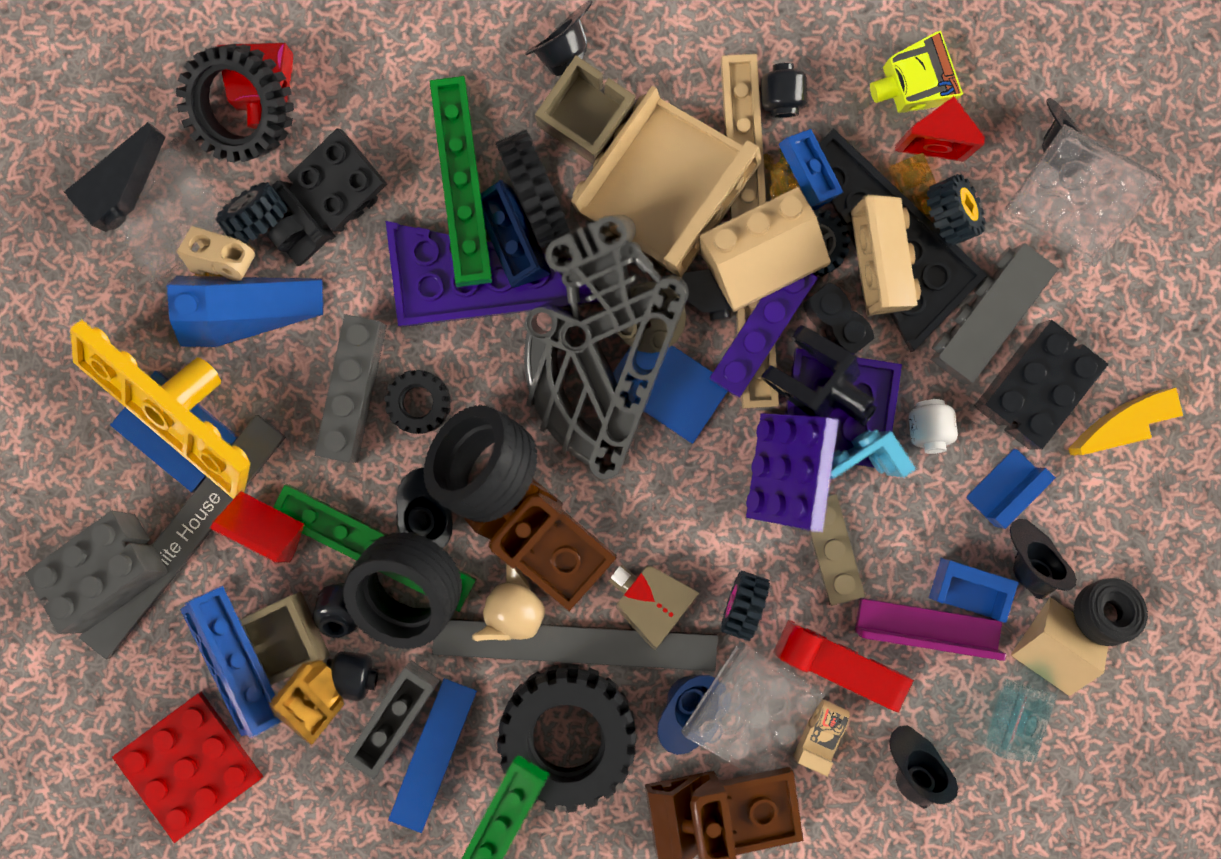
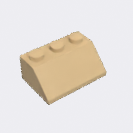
(765, 249)
(885, 255)

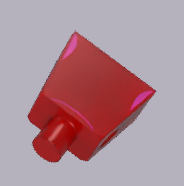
(240, 90)

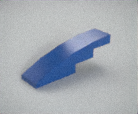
(432, 756)

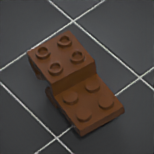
(547, 546)
(723, 816)

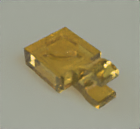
(781, 175)
(913, 180)

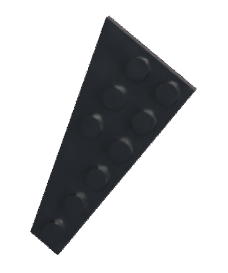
(941, 268)

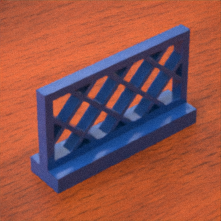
(231, 661)

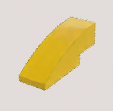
(1128, 422)

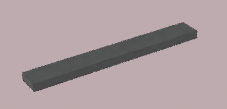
(582, 646)

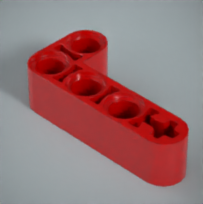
(843, 666)

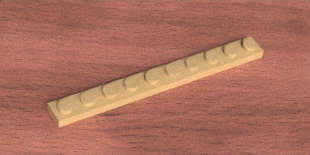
(741, 124)

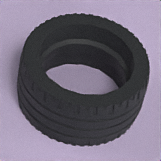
(503, 478)
(385, 617)

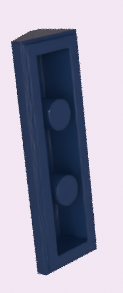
(512, 236)

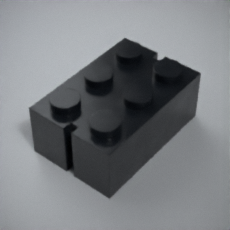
(1041, 385)

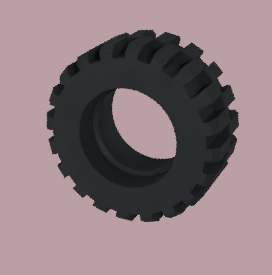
(581, 689)

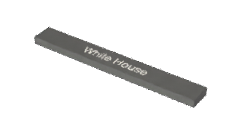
(183, 538)

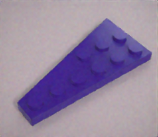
(428, 291)

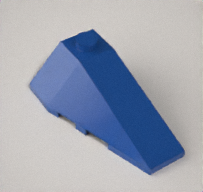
(222, 311)

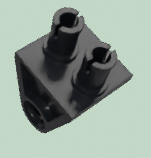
(838, 391)

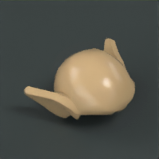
(511, 610)

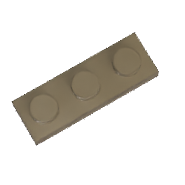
(836, 556)

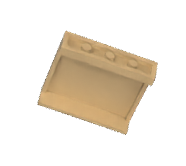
(668, 178)

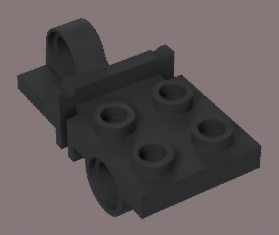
(325, 195)

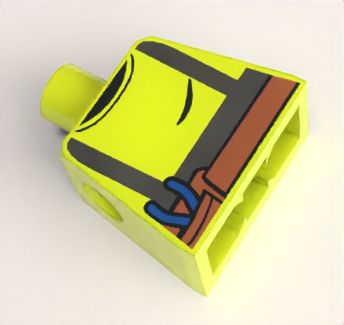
(918, 76)

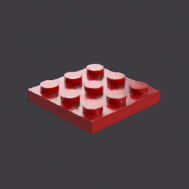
(187, 767)

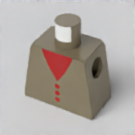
(652, 602)

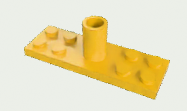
(166, 406)

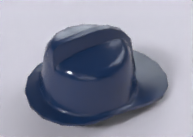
(681, 702)

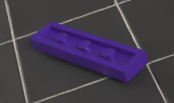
(759, 336)

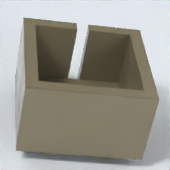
(581, 113)
(284, 637)

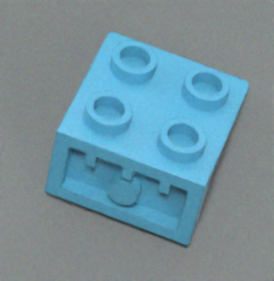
(885, 455)

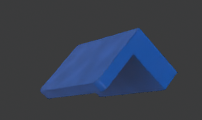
(811, 168)
(1009, 489)

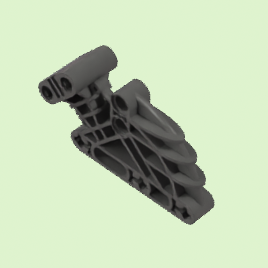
(602, 266)

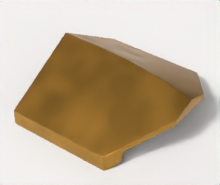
(308, 700)

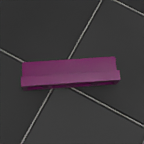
(929, 629)

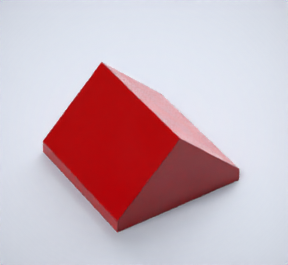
(943, 134)
(260, 528)

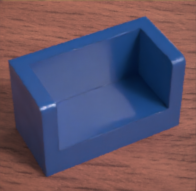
(973, 590)

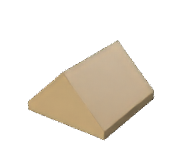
(1060, 650)

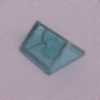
(1019, 721)

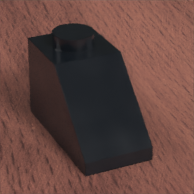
(705, 295)

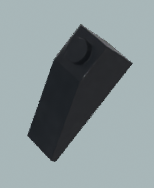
(115, 183)

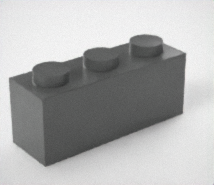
(392, 719)

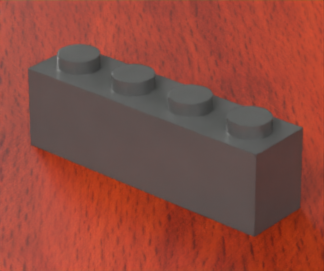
(993, 313)
(350, 389)

